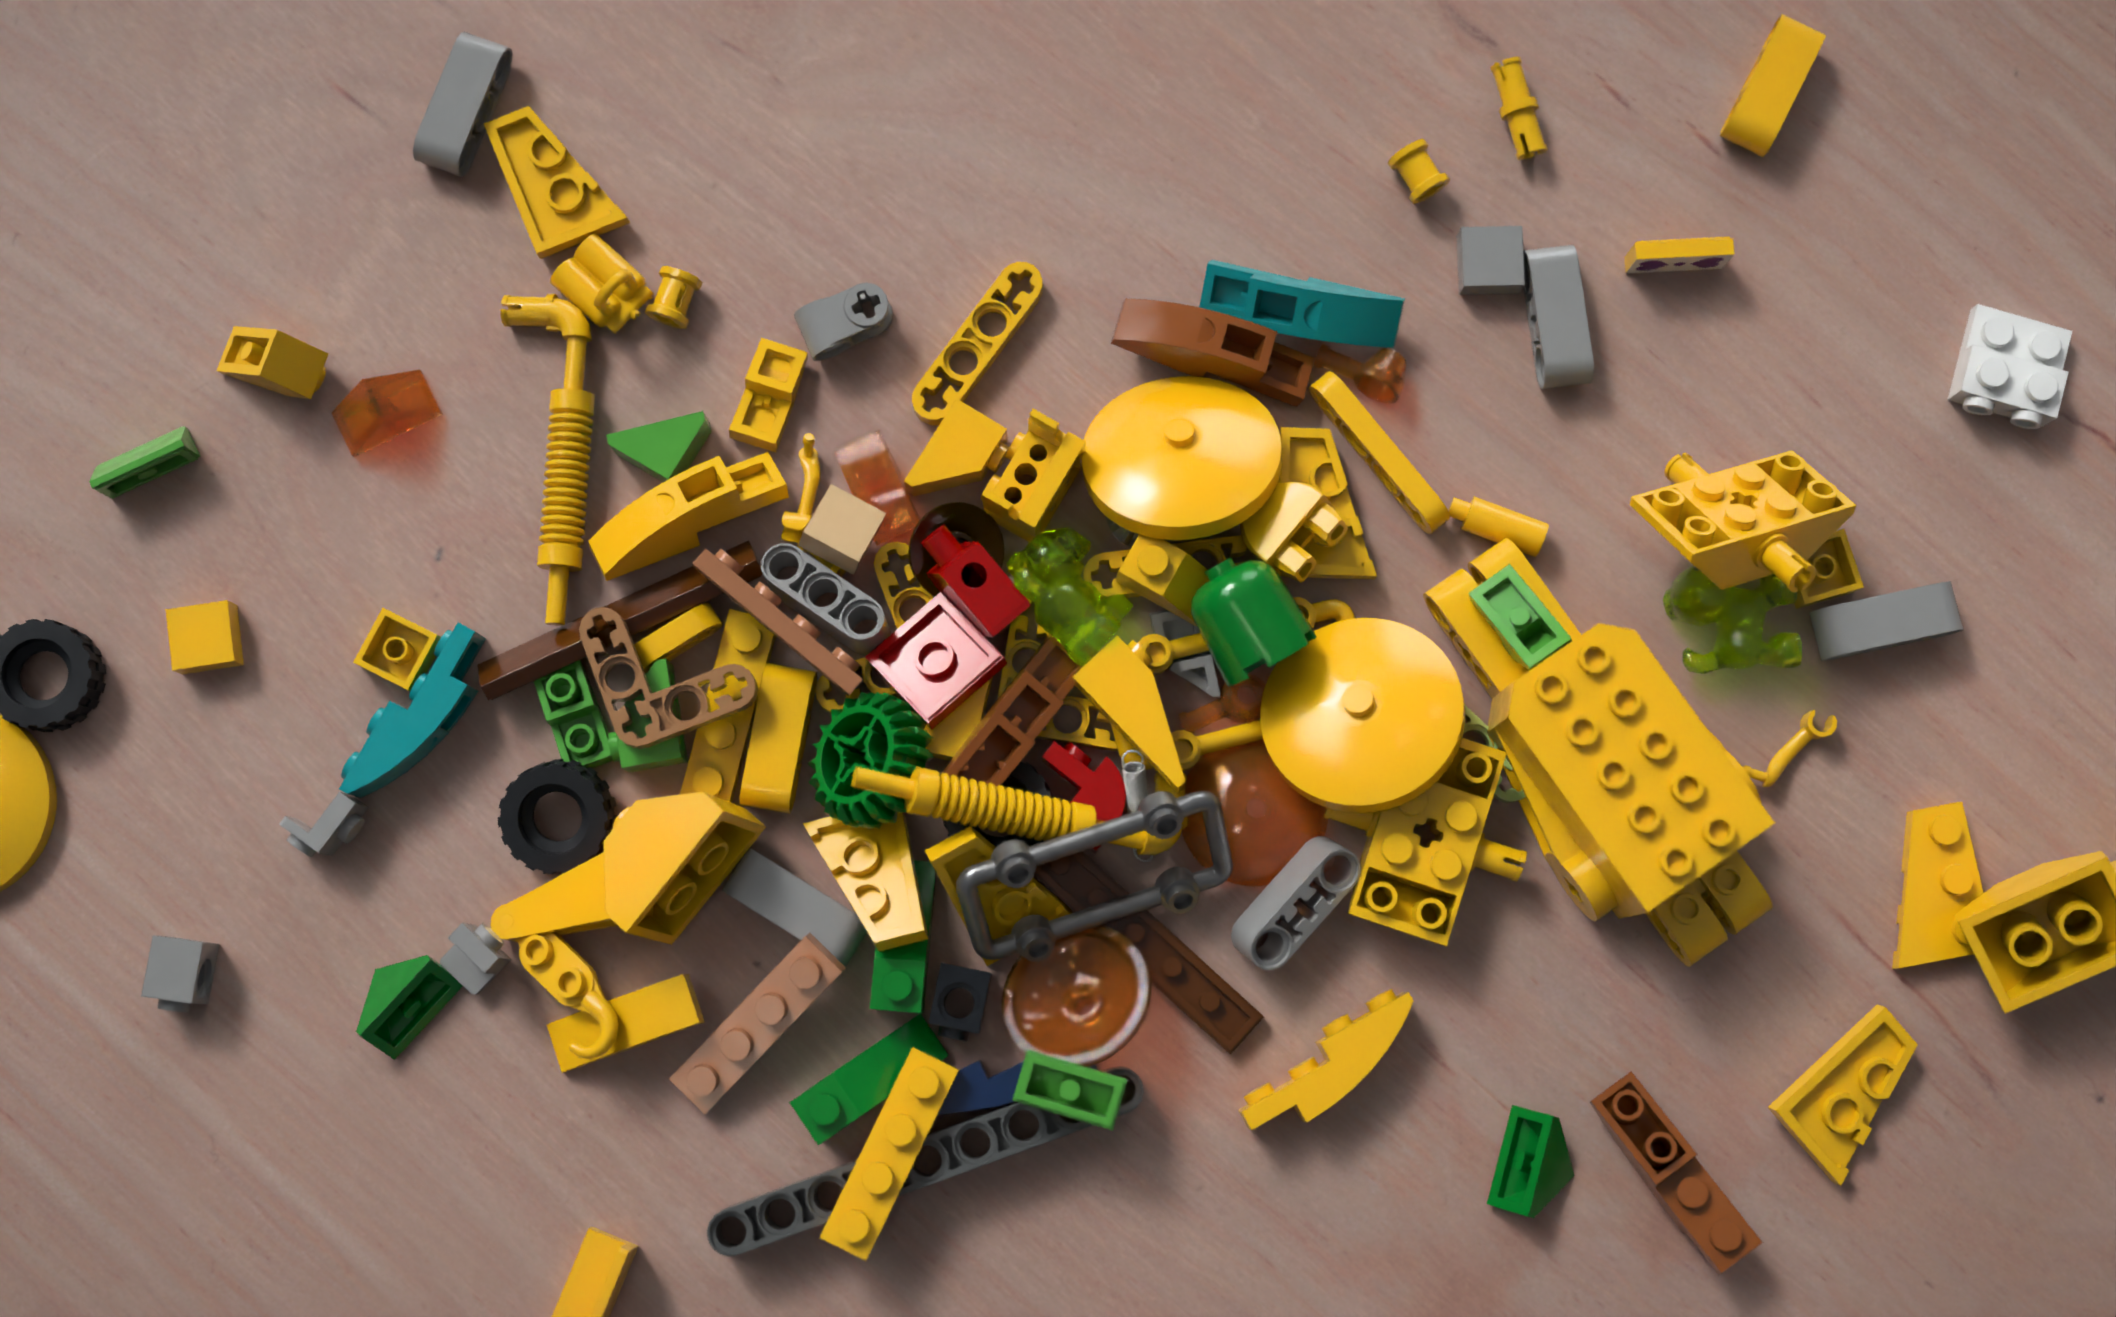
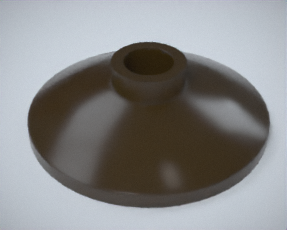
(967, 524)

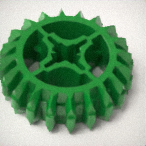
(874, 735)

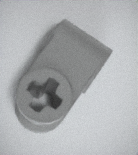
(839, 321)

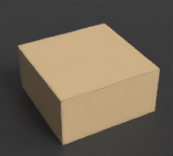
(842, 529)

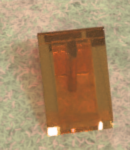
(384, 409)

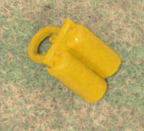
(602, 284)

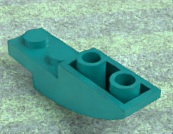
(1302, 307)
(406, 736)

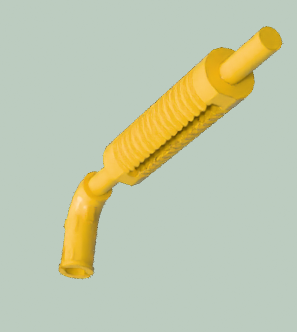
(567, 445)
(1000, 808)

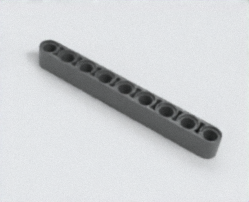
(811, 1213)

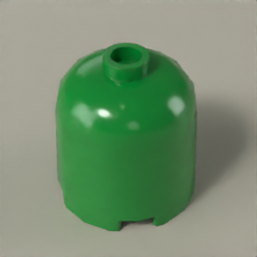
(1248, 618)

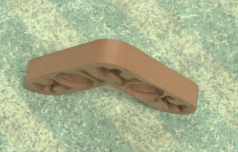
(660, 703)

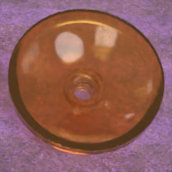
(1260, 844)
(1084, 969)

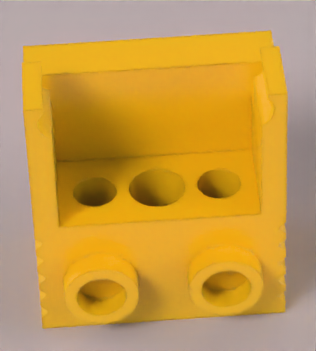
(1052, 477)

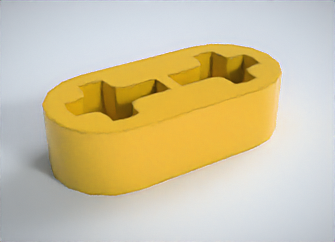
(678, 635)

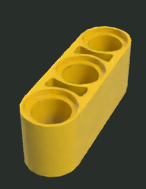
(1772, 85)
(778, 738)

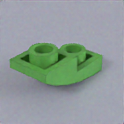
(574, 716)

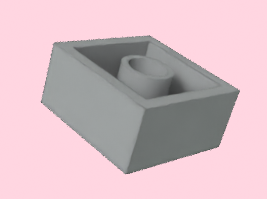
(1490, 260)

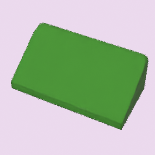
(145, 463)
(1070, 1089)

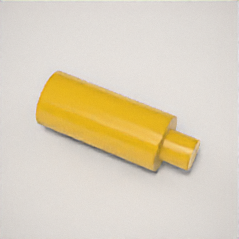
(1498, 522)

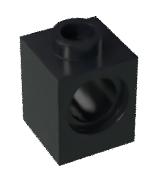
(955, 977)

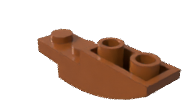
(1213, 342)
(1674, 1173)

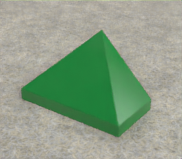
(404, 1002)
(1530, 1163)

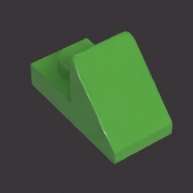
(1519, 618)

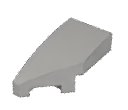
(1195, 668)

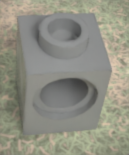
(179, 972)

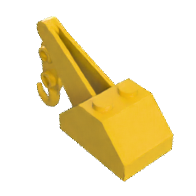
(648, 881)
(2044, 928)

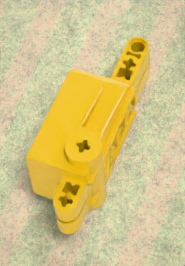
(1615, 771)

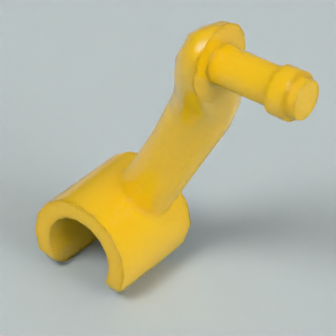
(794, 522)
(1792, 748)

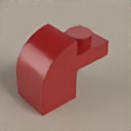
(1099, 788)

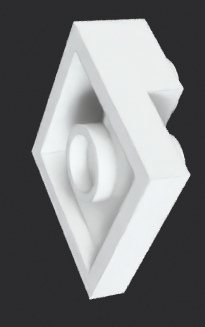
(2011, 367)

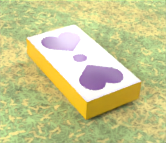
(1679, 254)

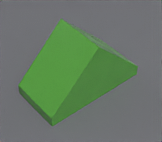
(663, 446)

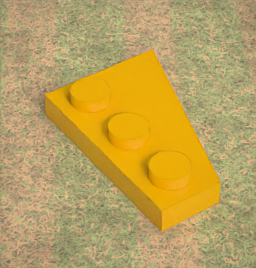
(549, 186)
(1312, 458)
(875, 876)
(1937, 884)
(1000, 903)
(1840, 1093)

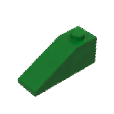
(902, 971)
(863, 1080)

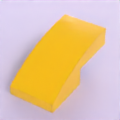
(768, 395)

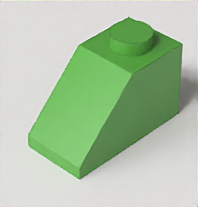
(660, 755)

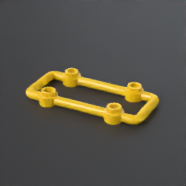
(1165, 651)

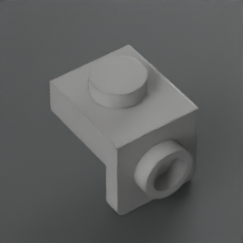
(336, 825)
(475, 956)

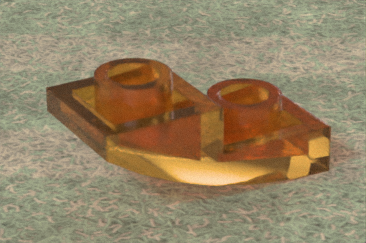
(877, 481)

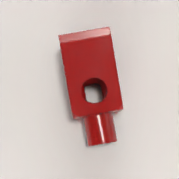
(989, 594)

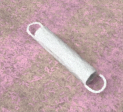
(1135, 786)

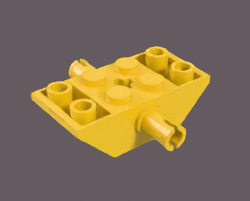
(1747, 518)
(1421, 886)

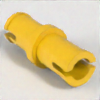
(1518, 108)

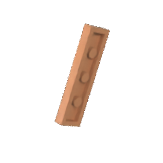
(763, 604)
(757, 1023)

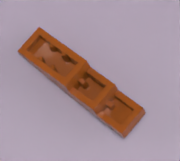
(1017, 716)

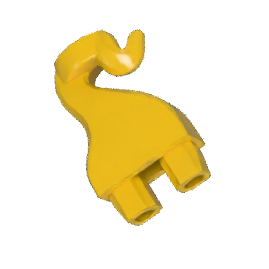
(1288, 524)

